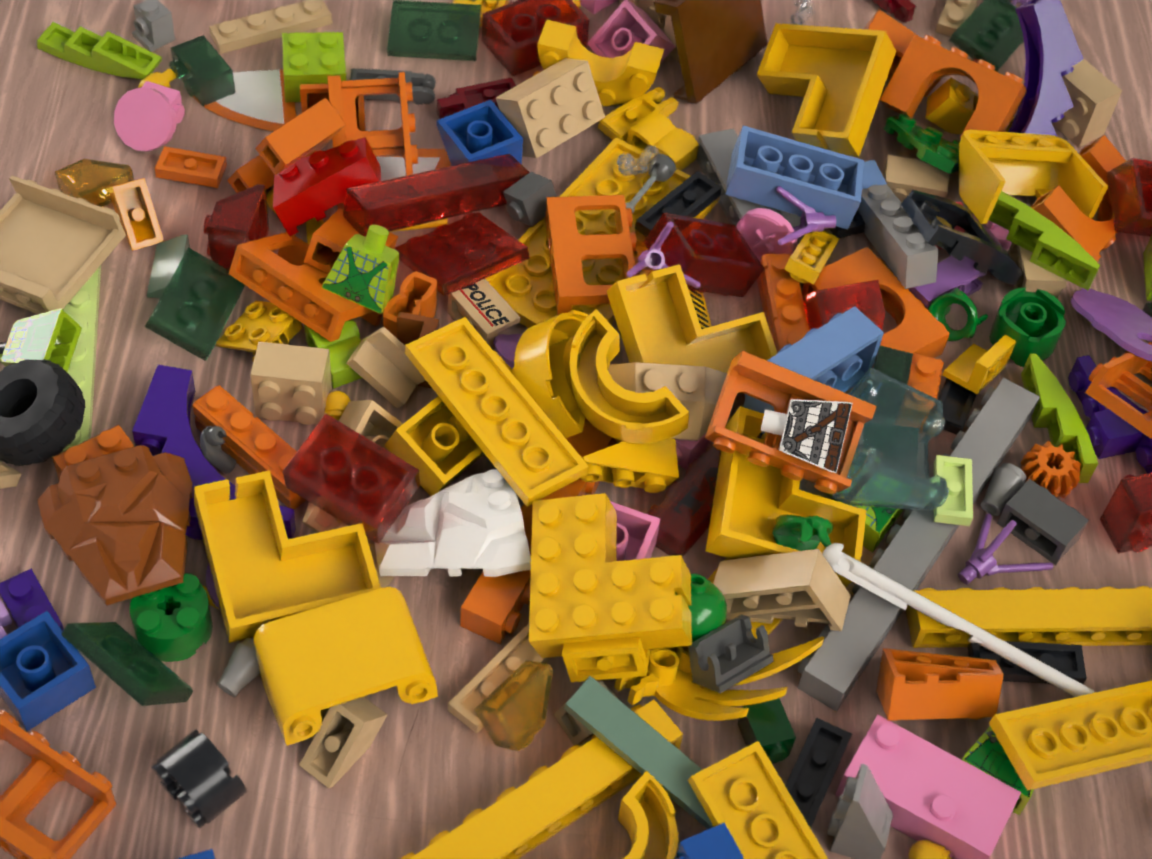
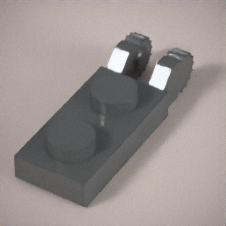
(421, 84)

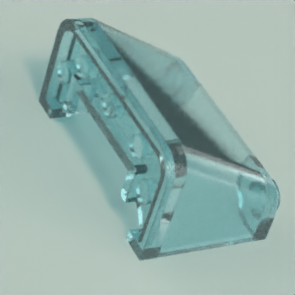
(892, 451)

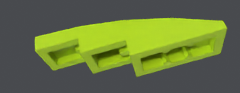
(103, 54)
(1049, 243)
(1058, 415)

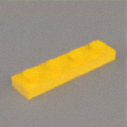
(811, 256)

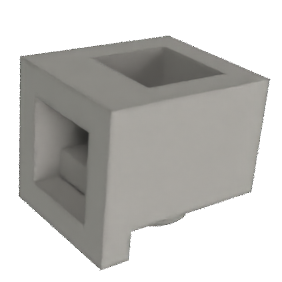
(153, 24)

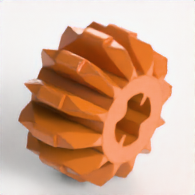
(1052, 468)

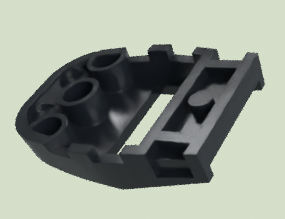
(936, 222)

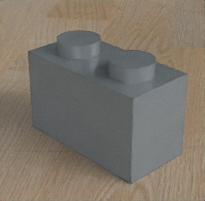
(1043, 521)

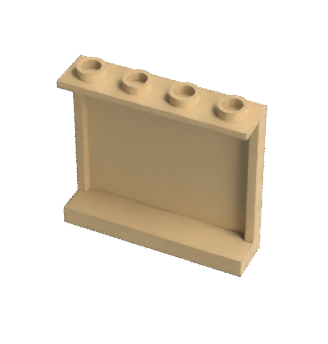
(51, 245)

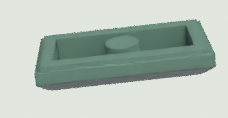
(165, 262)

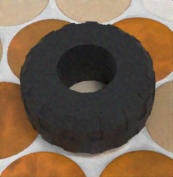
(37, 411)

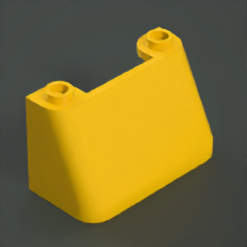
(340, 656)

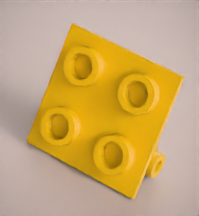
(261, 323)

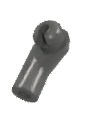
(210, 446)

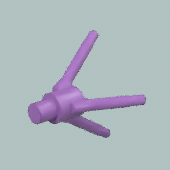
(810, 219)
(654, 259)
(983, 561)

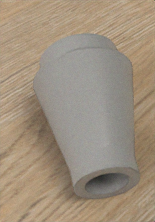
(1002, 487)
(240, 669)

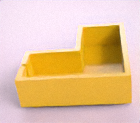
(836, 74)
(663, 327)
(753, 497)
(262, 571)
(589, 595)

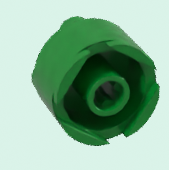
(1032, 321)
(173, 620)

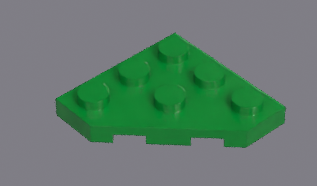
(928, 141)

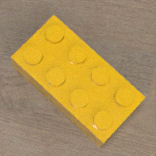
(435, 445)

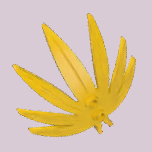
(672, 684)

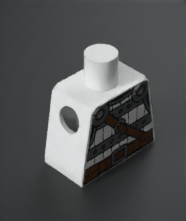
(811, 430)

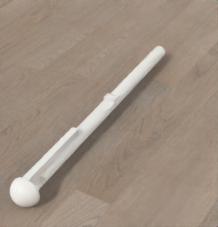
(903, 596)

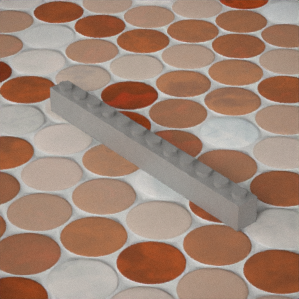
(913, 550)

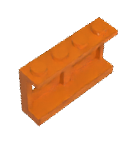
(382, 142)
(570, 248)
(295, 285)
(1121, 374)
(777, 387)
(31, 786)

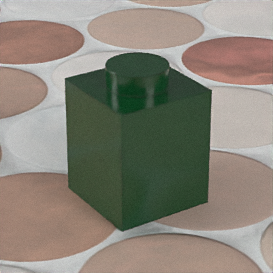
(769, 726)

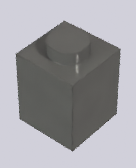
(528, 198)

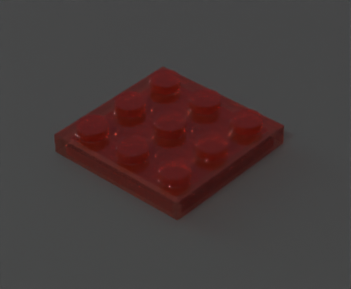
(462, 252)

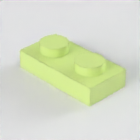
(959, 503)

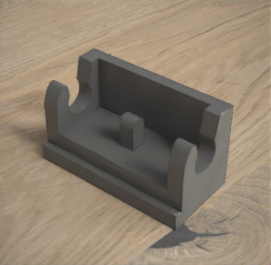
(729, 654)

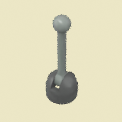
(659, 169)

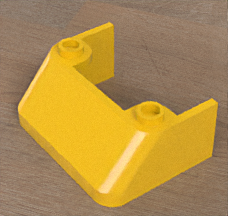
(1023, 167)

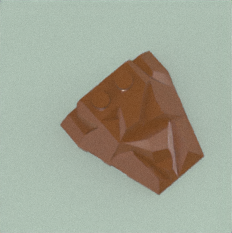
(122, 521)

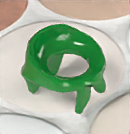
(942, 305)
(802, 532)

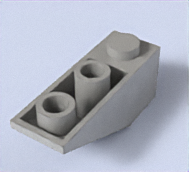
(861, 818)

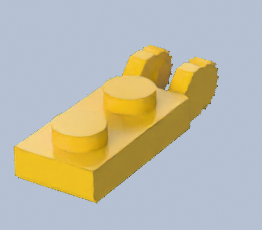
(626, 116)

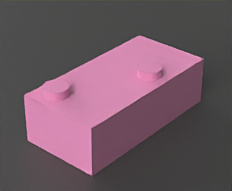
(934, 791)

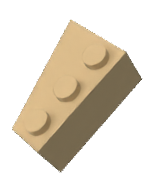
(784, 587)

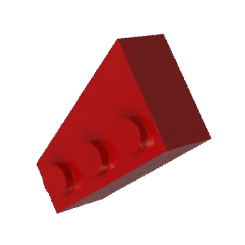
(321, 182)

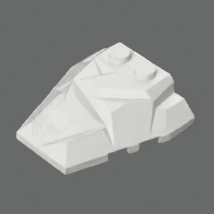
(458, 529)

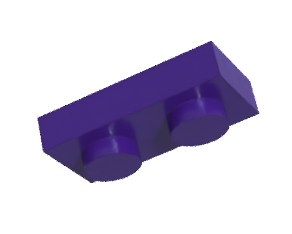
(26, 599)

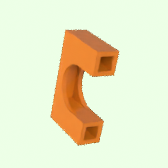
(928, 61)
(288, 144)
(1061, 210)
(916, 327)

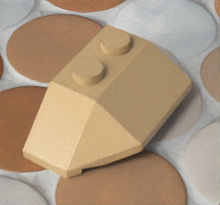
(692, 385)

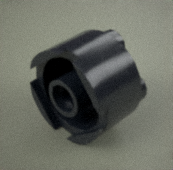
(199, 778)

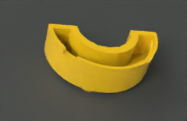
(615, 78)
(544, 369)
(606, 404)
(649, 820)

